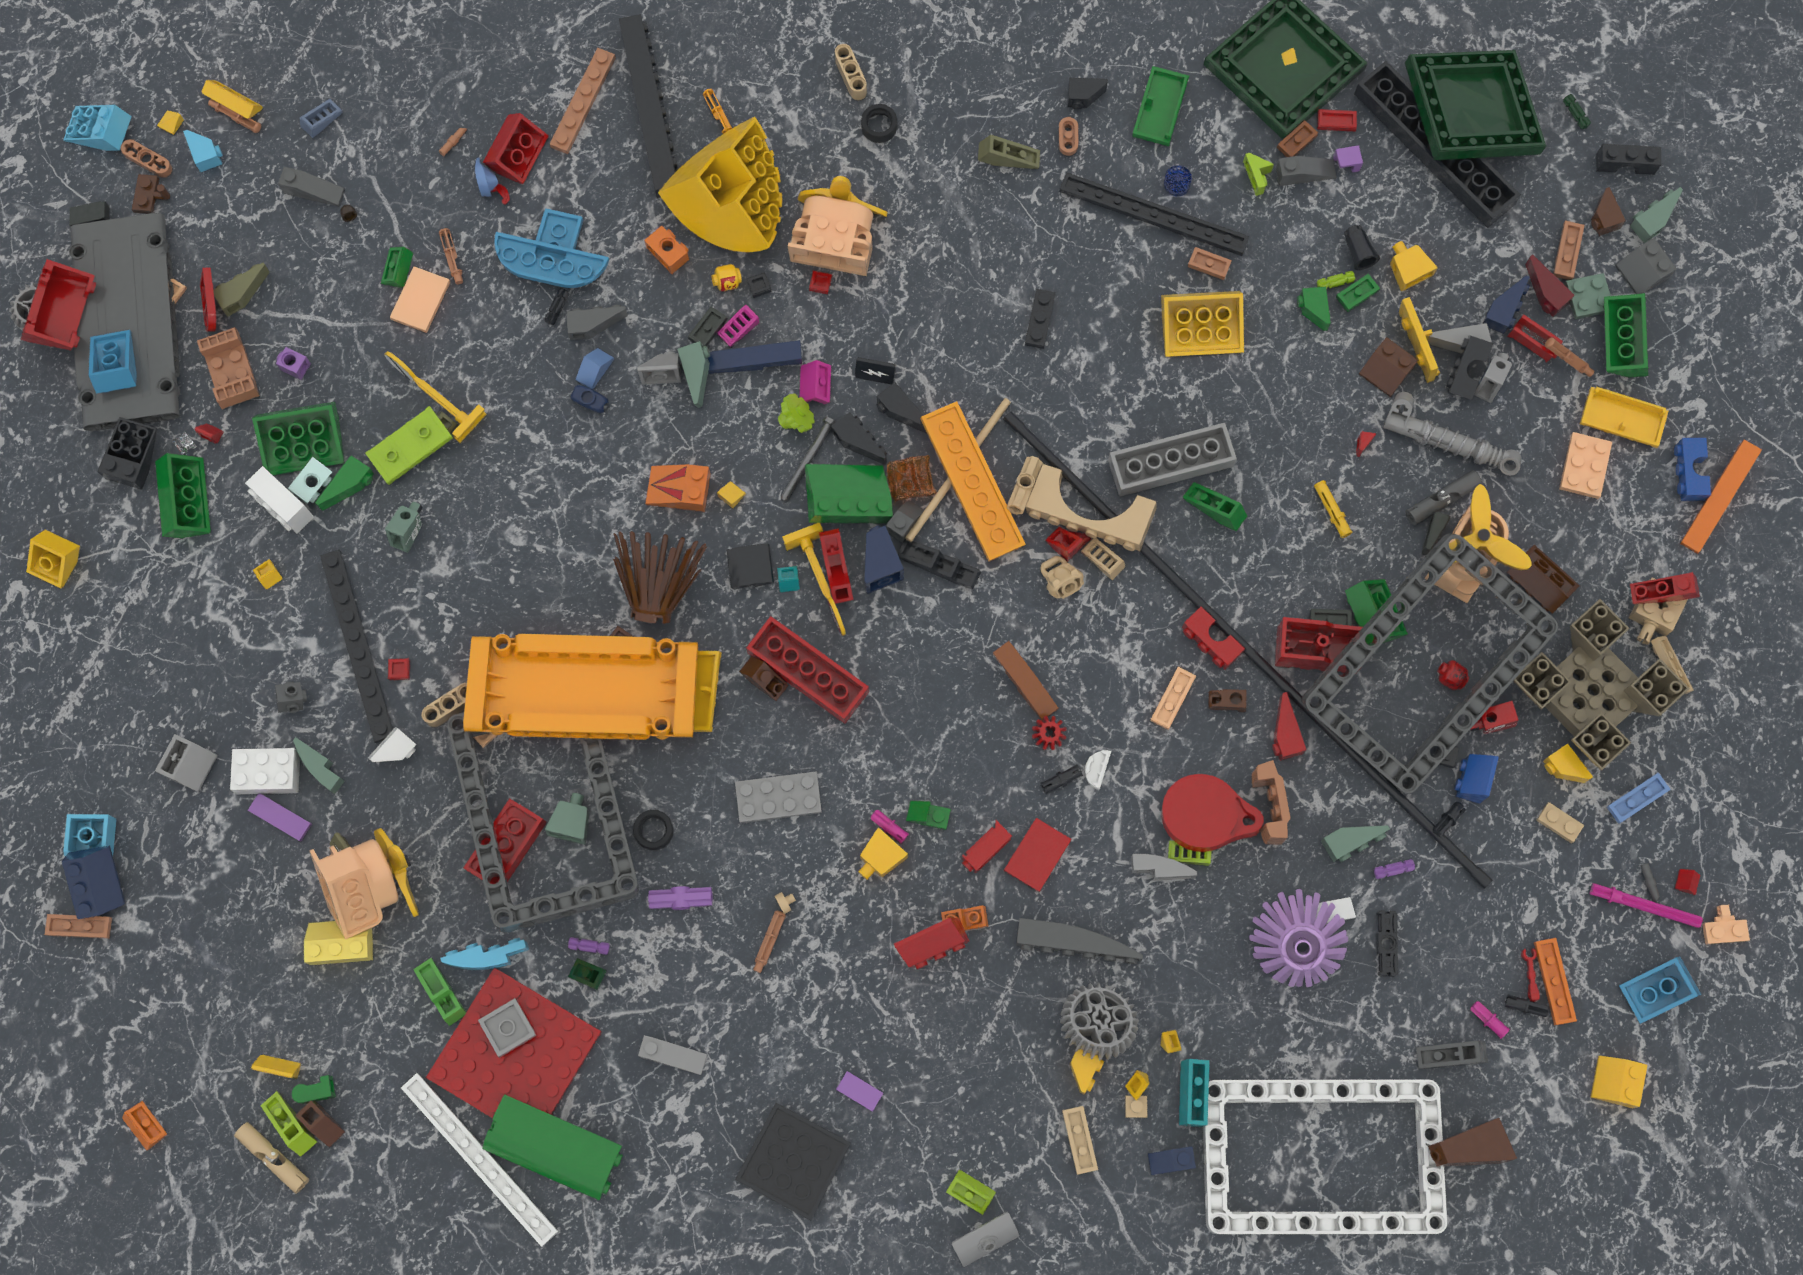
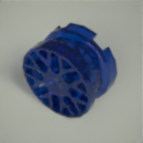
(1177, 181)

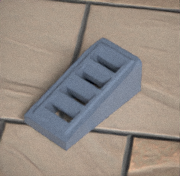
(313, 127)

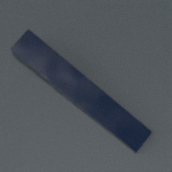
(755, 357)

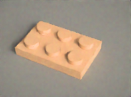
(1585, 465)

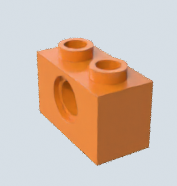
(672, 259)

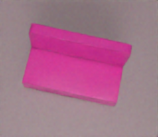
(815, 382)

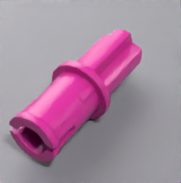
(889, 826)
(1489, 1019)

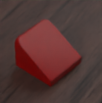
(209, 432)
(1363, 442)

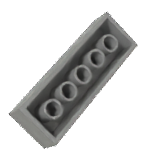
(1172, 459)

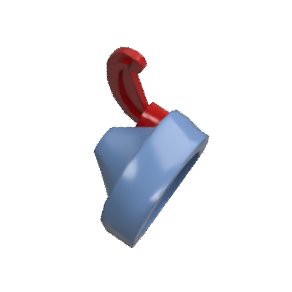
(488, 182)

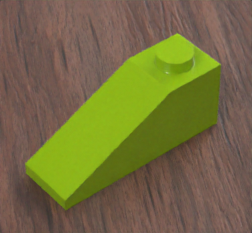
(288, 1126)

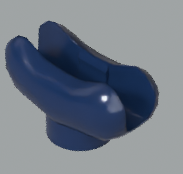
(589, 398)

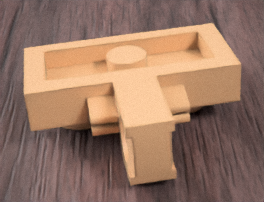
(1725, 928)

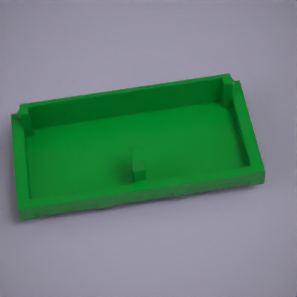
(1160, 106)

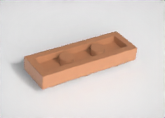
(1568, 250)
(72, 927)

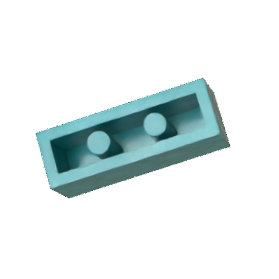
(1194, 1093)

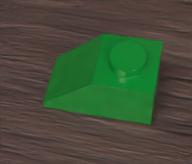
(1315, 306)

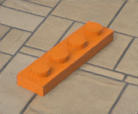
(1555, 981)

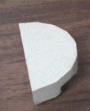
(1096, 768)

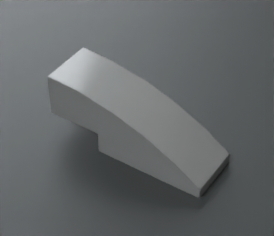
(1162, 867)

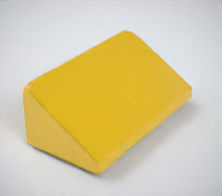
(277, 1066)

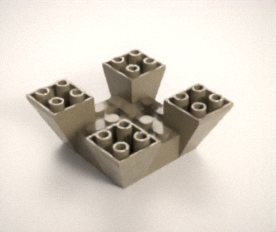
(1592, 725)

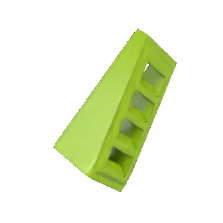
(1189, 860)

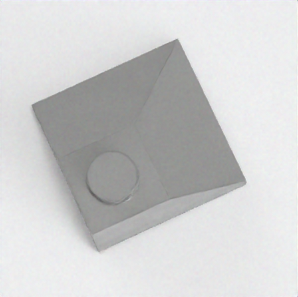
(661, 369)

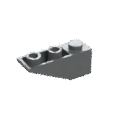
(590, 322)

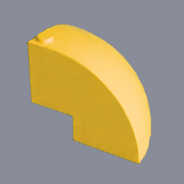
(729, 191)

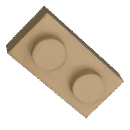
(1560, 822)

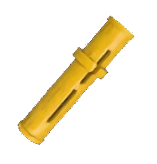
(1337, 517)

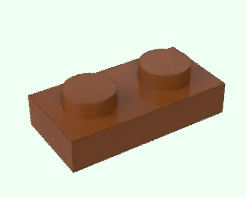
(1297, 139)

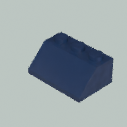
(93, 881)

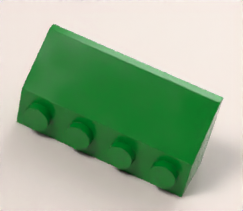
(1626, 335)
(182, 496)

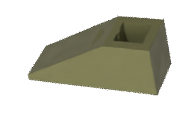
(237, 292)

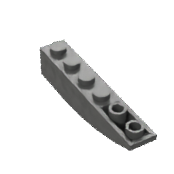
(1071, 940)

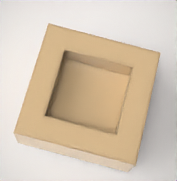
(1135, 1108)

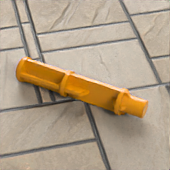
(717, 111)

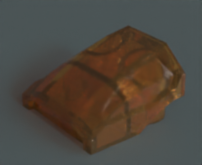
(910, 478)

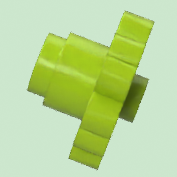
(795, 414)

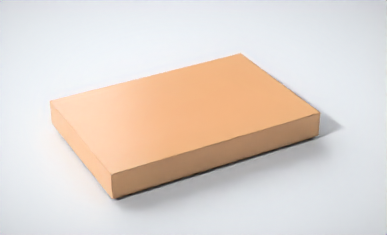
(420, 299)

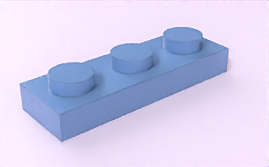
(1638, 798)

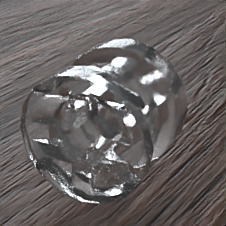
(184, 443)

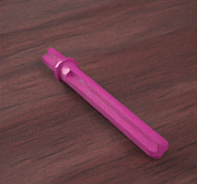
(1617, 896)

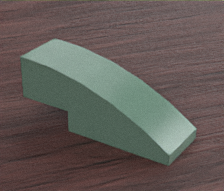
(318, 766)

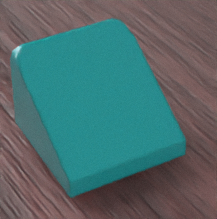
(788, 579)

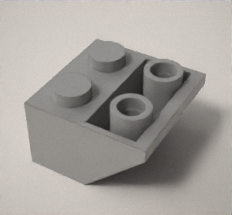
(186, 763)

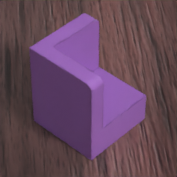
(1349, 157)

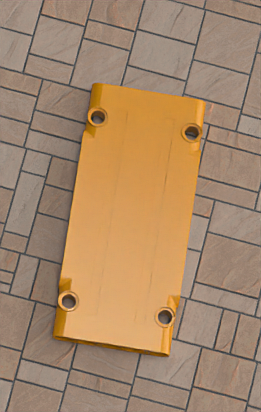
(581, 686)

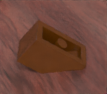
(1607, 214)

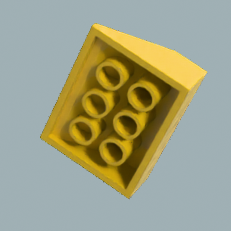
(1203, 323)

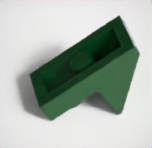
(587, 974)

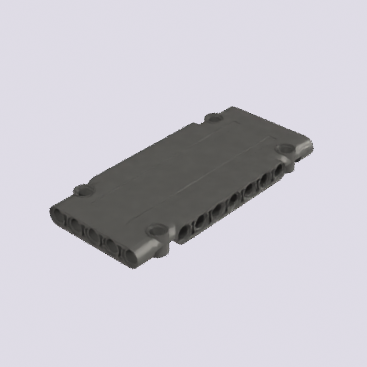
(130, 295)

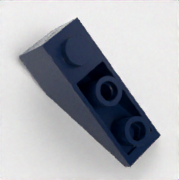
(1503, 308)

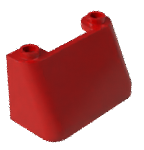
(58, 306)

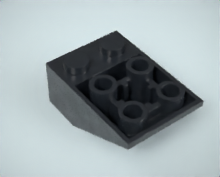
(129, 453)

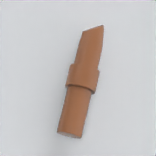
(452, 141)

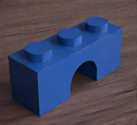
(1691, 485)

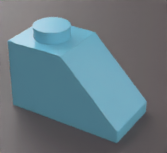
(203, 151)

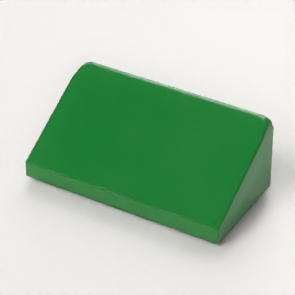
(397, 267)

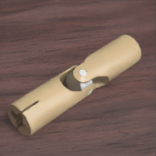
(263, 1150)

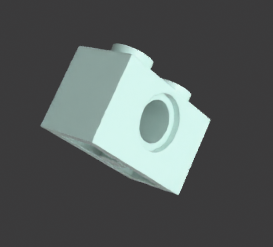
(315, 470)

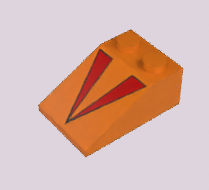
(679, 487)

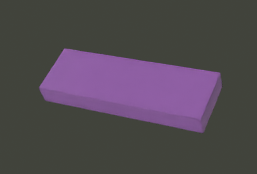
(279, 817)

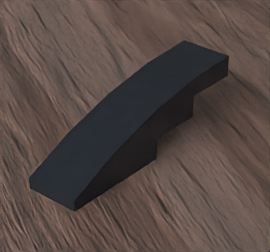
(939, 564)

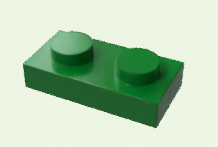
(1357, 292)

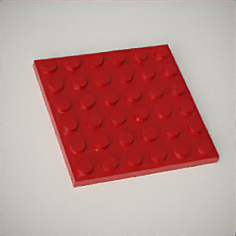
(532, 1072)

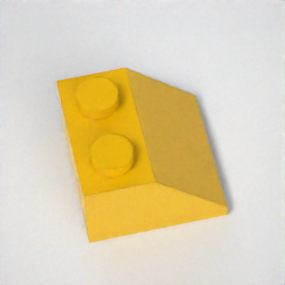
(52, 558)
(1619, 1081)

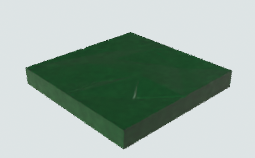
(1281, 94)
(1474, 104)

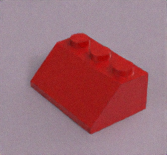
(515, 148)
(932, 943)

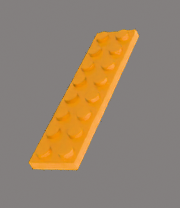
(972, 481)

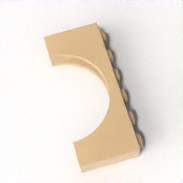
(1126, 529)

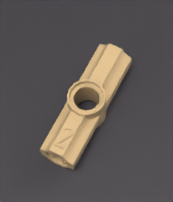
(1021, 493)

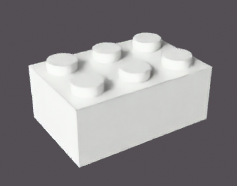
(278, 501)
(265, 771)

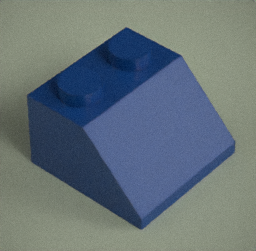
(1476, 777)

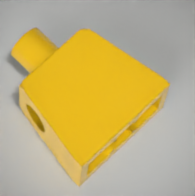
(1411, 265)
(881, 855)

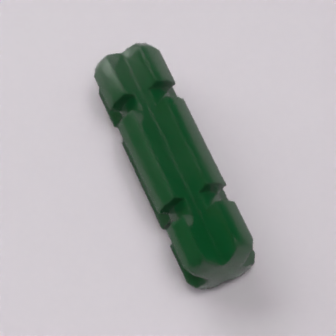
(1576, 111)

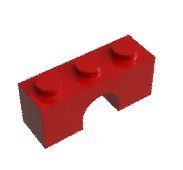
(1222, 652)

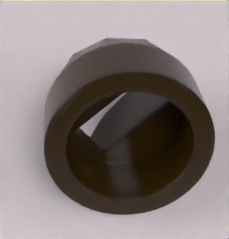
(348, 213)

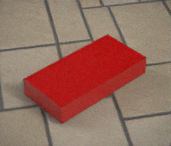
(1336, 120)

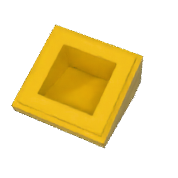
(731, 494)
(267, 574)

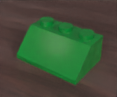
(1366, 600)

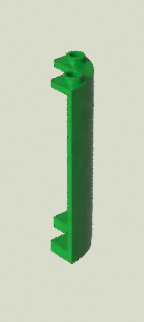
(552, 1147)

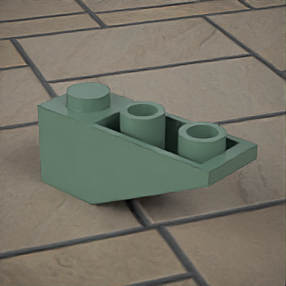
(1652, 221)
(1348, 839)

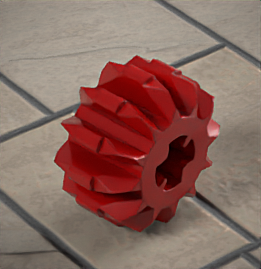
(1048, 740)

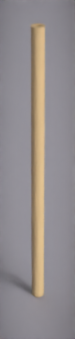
(947, 484)

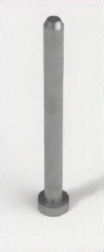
(808, 458)

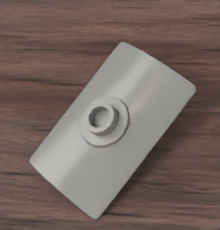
(985, 1239)

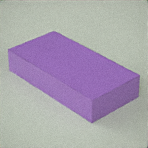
(859, 1091)

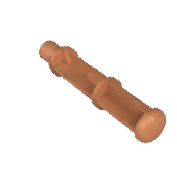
(239, 119)
(451, 255)
(1569, 357)
(769, 940)

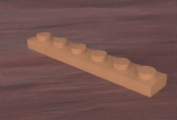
(582, 101)

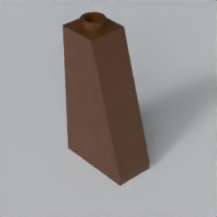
(1475, 1146)

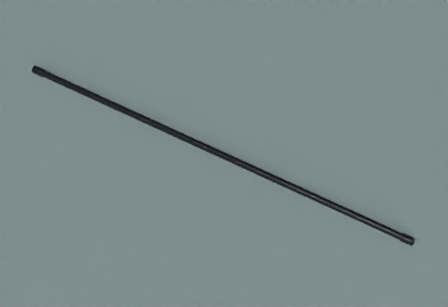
(1474, 871)

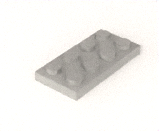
(778, 797)

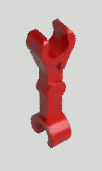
(1533, 992)

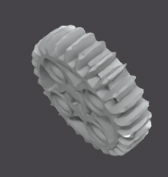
(1098, 1023)

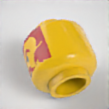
(726, 277)

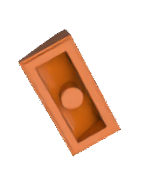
(144, 1125)

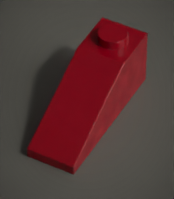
(1548, 288)

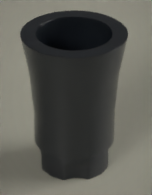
(1360, 247)

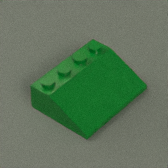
(296, 435)
(847, 494)

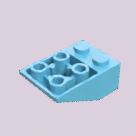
(98, 127)

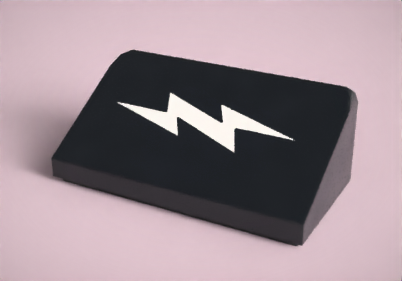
(875, 370)

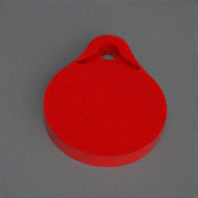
(1207, 814)

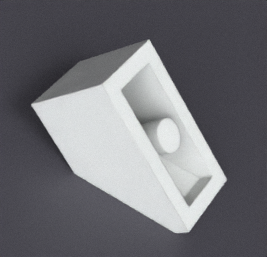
(393, 747)

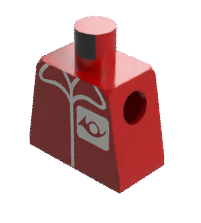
(1503, 716)

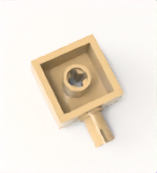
(1656, 619)

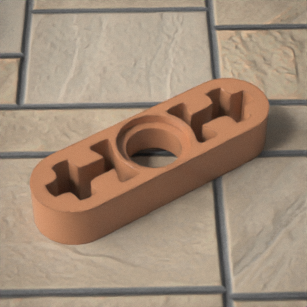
(151, 165)

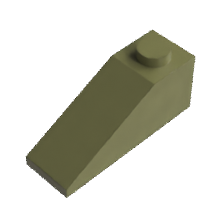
(1007, 153)

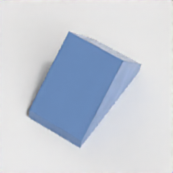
(593, 368)

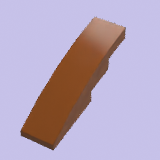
(1025, 680)

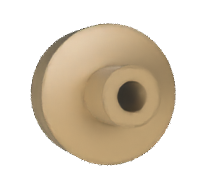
(785, 901)

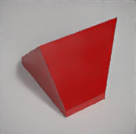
(1067, 542)

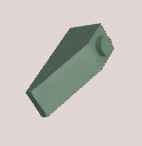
(696, 367)

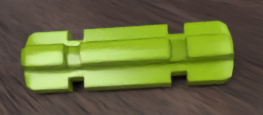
(1336, 280)

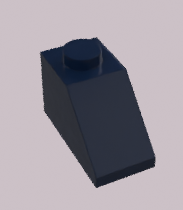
(1171, 1160)

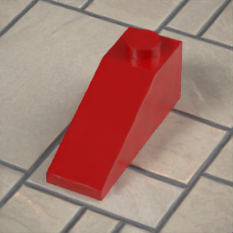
(1287, 737)

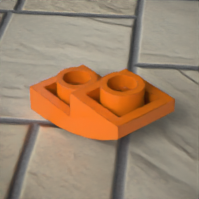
(970, 918)

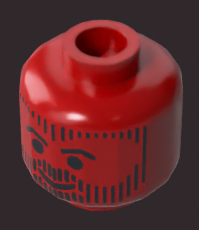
(1453, 675)

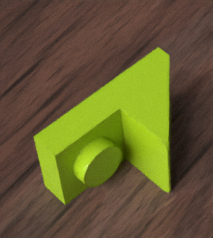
(1256, 170)

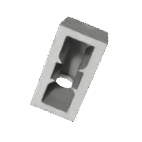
(1496, 373)

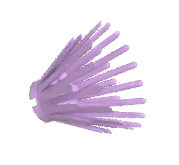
(1298, 928)

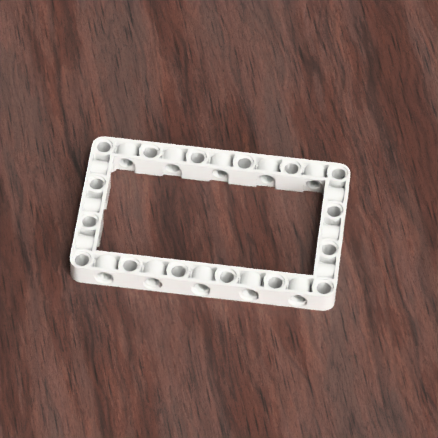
(1325, 1091)

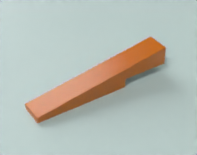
(1721, 496)

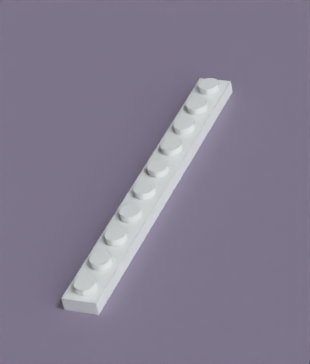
(479, 1160)

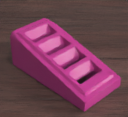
(749, 325)

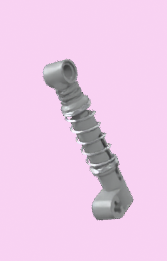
(1427, 433)

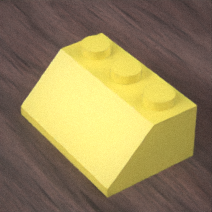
(327, 945)

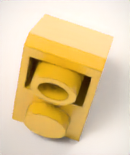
(1084, 1069)

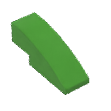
(440, 992)

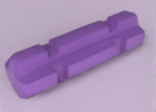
(1394, 869)
(588, 946)

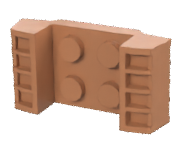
(229, 368)
(1267, 775)

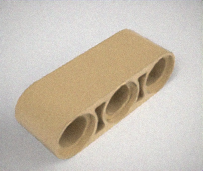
(850, 64)
(440, 706)

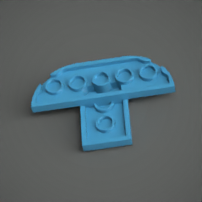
(552, 254)

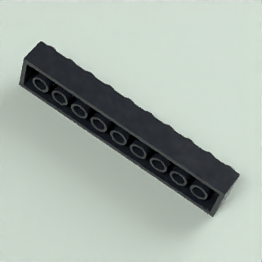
(1469, 179)

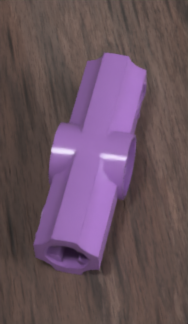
(680, 898)

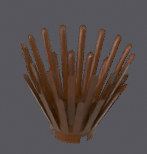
(659, 596)

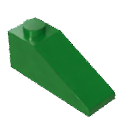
(347, 482)
(1217, 506)

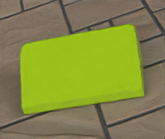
(971, 1192)

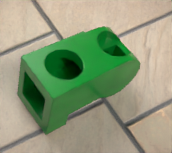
(315, 1092)

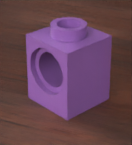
(296, 370)

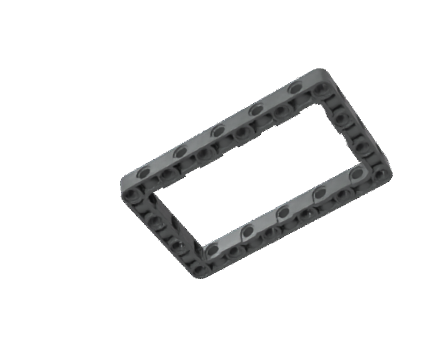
(1386, 621)
(489, 855)

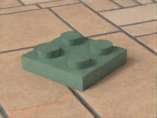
(1588, 294)

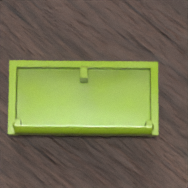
(409, 445)

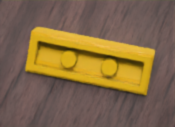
(231, 98)

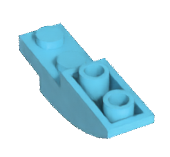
(478, 959)

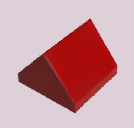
(1687, 881)

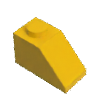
(1567, 765)

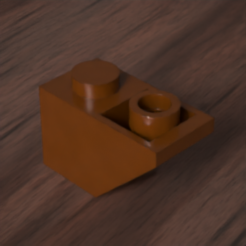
(763, 678)
(320, 1123)

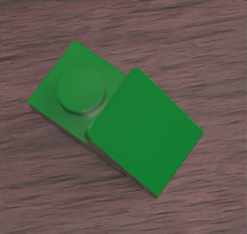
(929, 815)

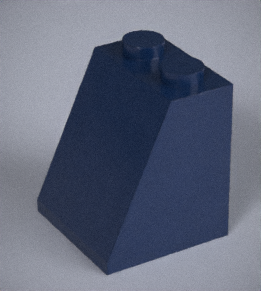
(881, 561)

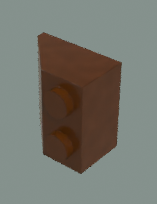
(1388, 367)

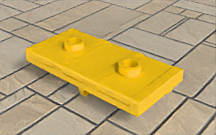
(1418, 339)
(1624, 416)
(706, 689)

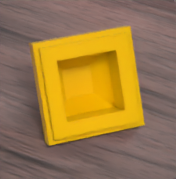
(1170, 1041)

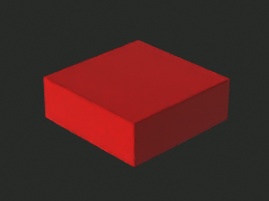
(820, 282)
(399, 669)

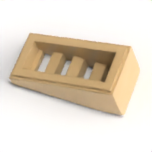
(1112, 567)

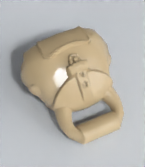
(1063, 579)

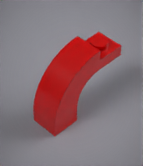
(835, 566)

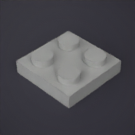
(507, 1027)

